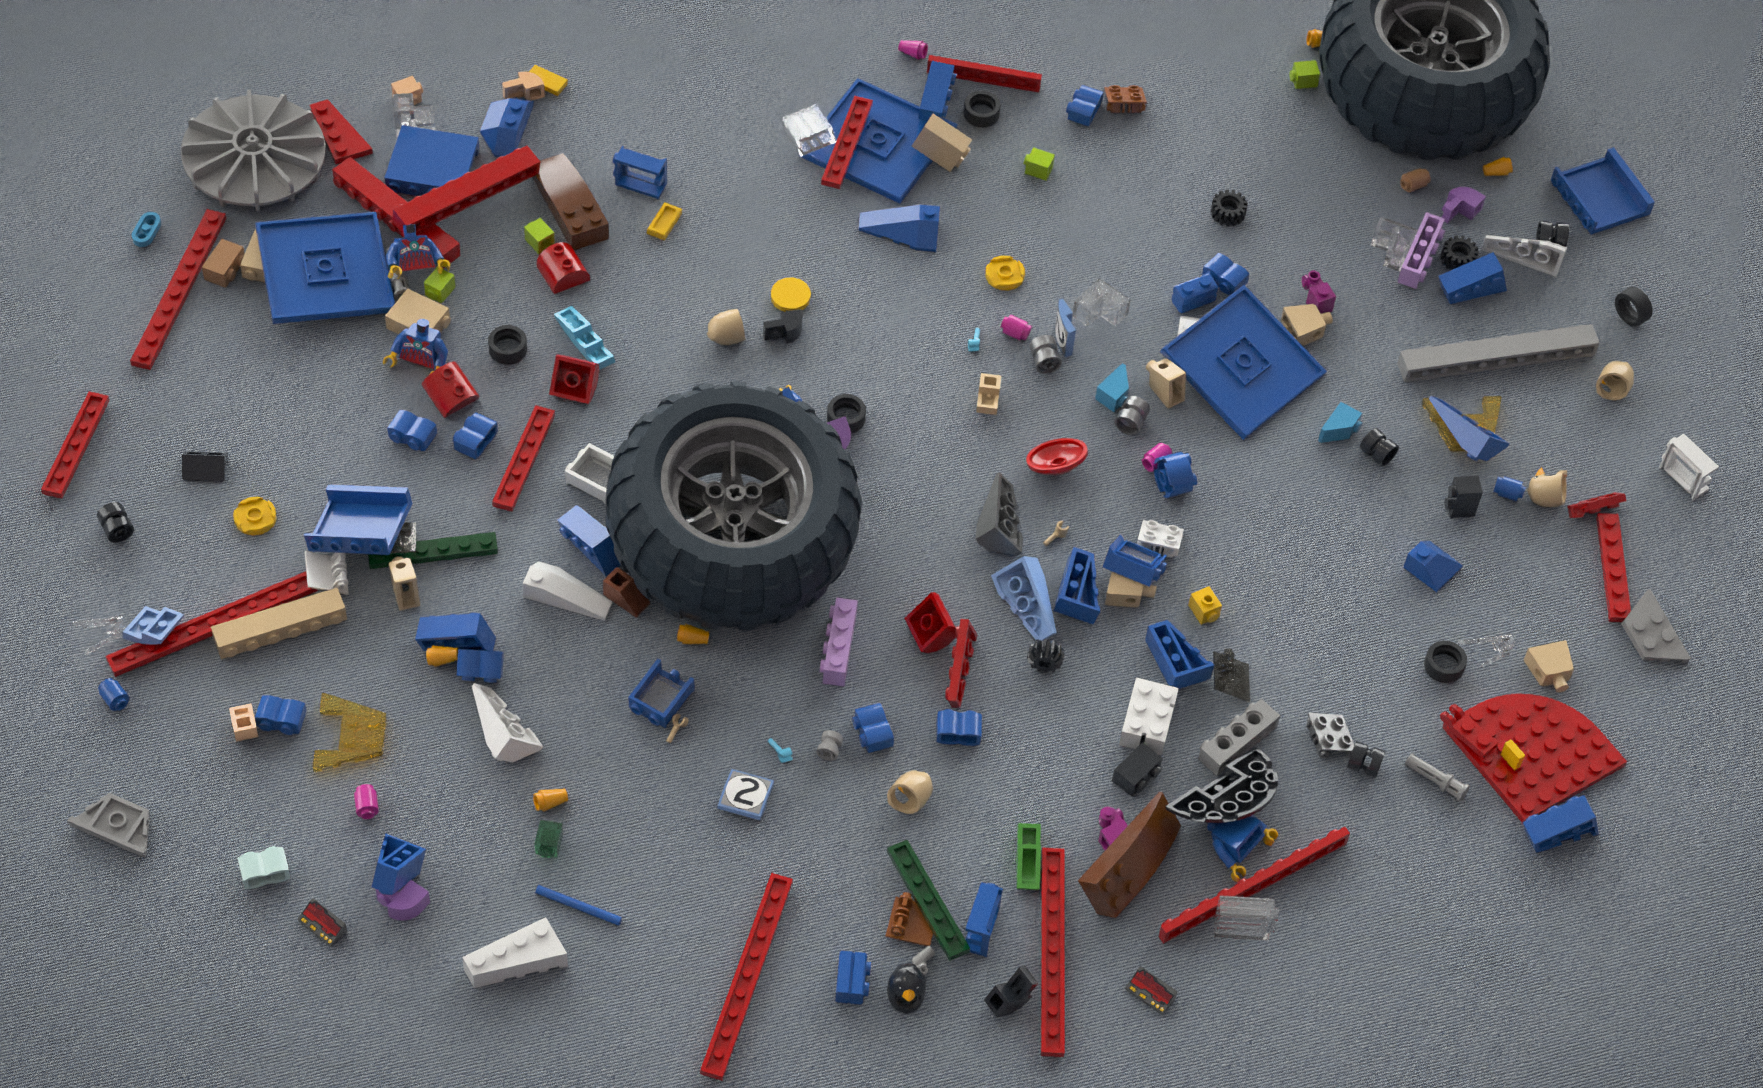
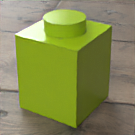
(1305, 74)
(1039, 163)
(539, 235)
(439, 285)

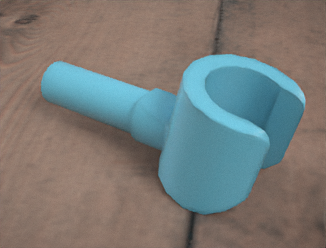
(973, 344)
(783, 754)

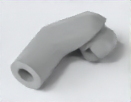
(921, 958)

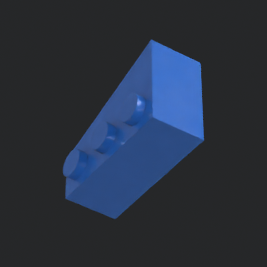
(454, 630)
(1560, 824)

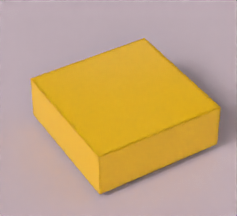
(1512, 754)

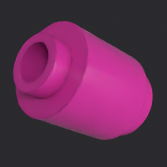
(1016, 327)
(1157, 451)
(366, 801)

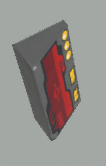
(322, 922)
(1151, 990)

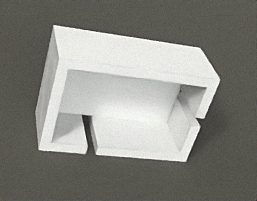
(1149, 715)

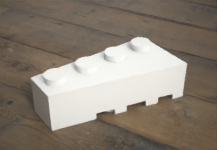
(517, 954)

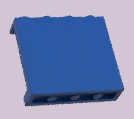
(428, 159)
(1603, 192)
(360, 519)

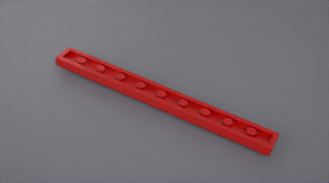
(178, 289)
(200, 627)
(1262, 879)
(1053, 952)
(746, 977)

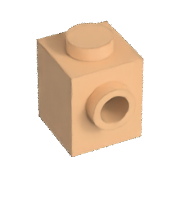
(408, 85)

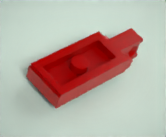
(1595, 504)

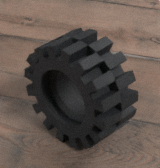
(1229, 199)
(1458, 245)

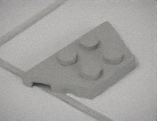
(1653, 632)
(116, 822)

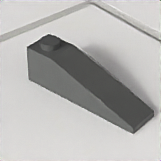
(998, 521)

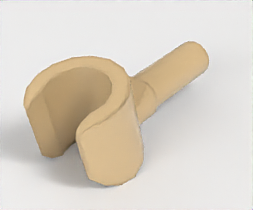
(1059, 532)
(676, 726)

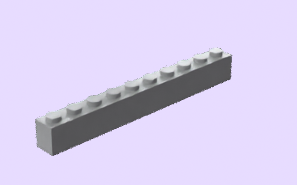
(1498, 353)

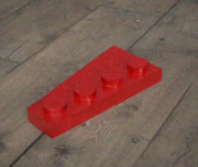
(338, 133)
(965, 635)

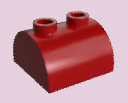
(561, 267)
(574, 379)
(449, 389)
(931, 624)

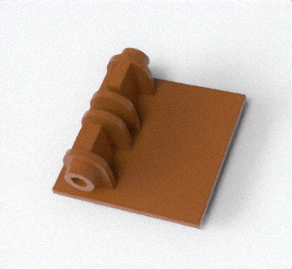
(1119, 96)
(908, 922)

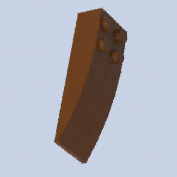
(571, 202)
(1131, 859)

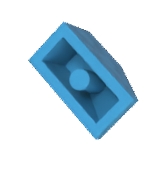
(1114, 389)
(1341, 424)

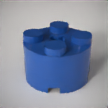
(1174, 474)

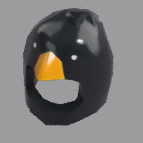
(908, 983)

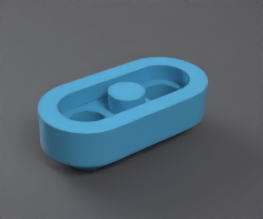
(144, 232)

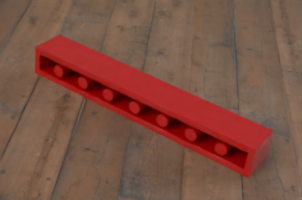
(467, 190)
(379, 198)

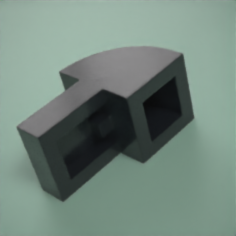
(787, 327)

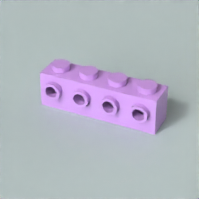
(1420, 251)
(840, 640)

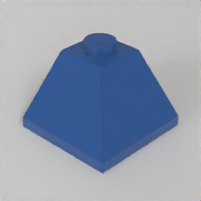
(1431, 565)

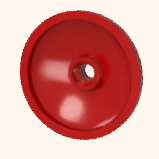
(1057, 456)

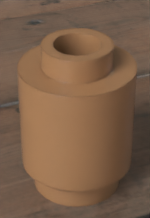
(1415, 180)

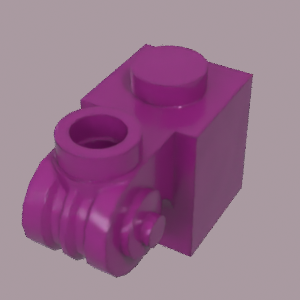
(1319, 292)
(1113, 825)

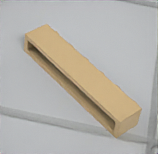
(279, 623)

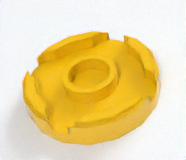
(1005, 273)
(790, 294)
(254, 516)

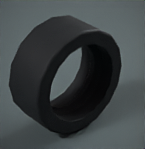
(985, 98)
(1641, 303)
(506, 332)
(850, 401)
(1438, 673)

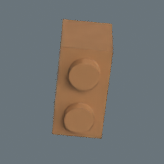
(223, 263)

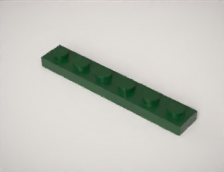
(442, 549)
(928, 900)

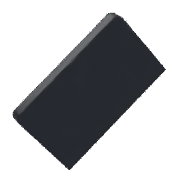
(204, 465)

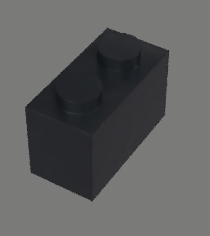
(1463, 496)
(1137, 769)

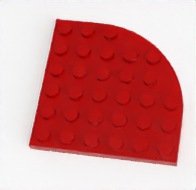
(1559, 746)

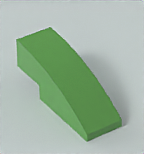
(1028, 856)

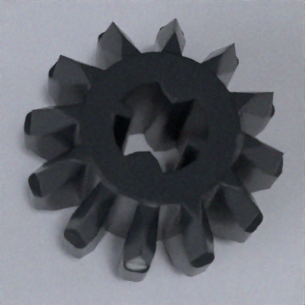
(1045, 655)

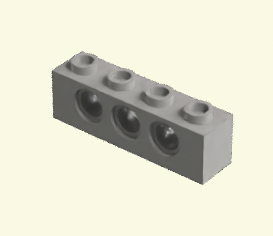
(1217, 758)

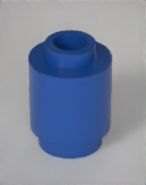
(1509, 488)
(113, 694)

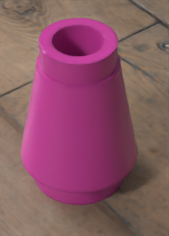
(916, 49)

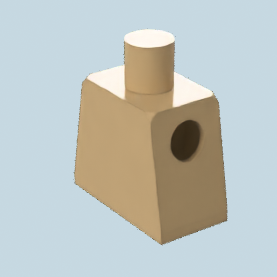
(1305, 322)
(1167, 381)
(403, 573)
(1126, 591)
(1550, 664)

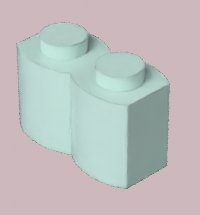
(263, 867)

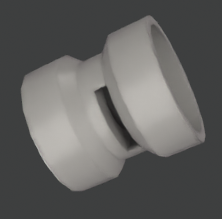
(829, 747)

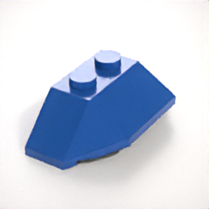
(506, 124)

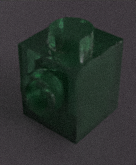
(548, 839)

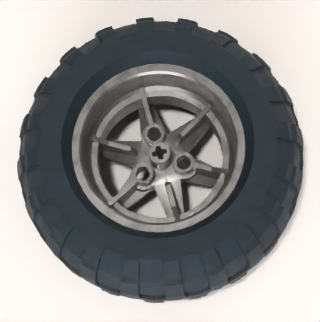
(1424, 94)
(733, 434)

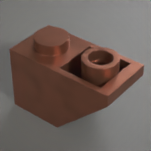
(623, 591)

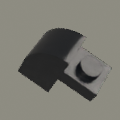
(1012, 995)

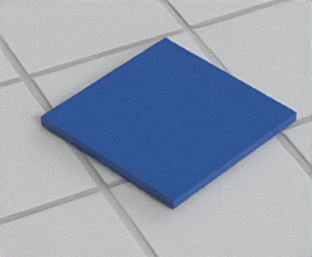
(884, 153)
(324, 267)
(1243, 362)

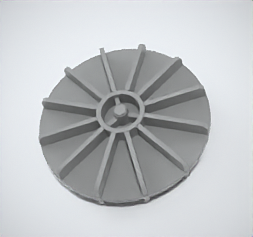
(253, 150)

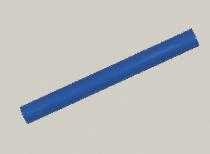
(579, 905)

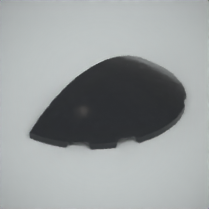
(1235, 795)

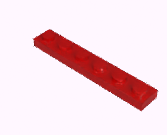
(991, 74)
(846, 142)
(75, 445)
(523, 458)
(1613, 566)

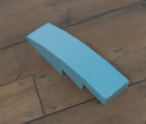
(583, 337)

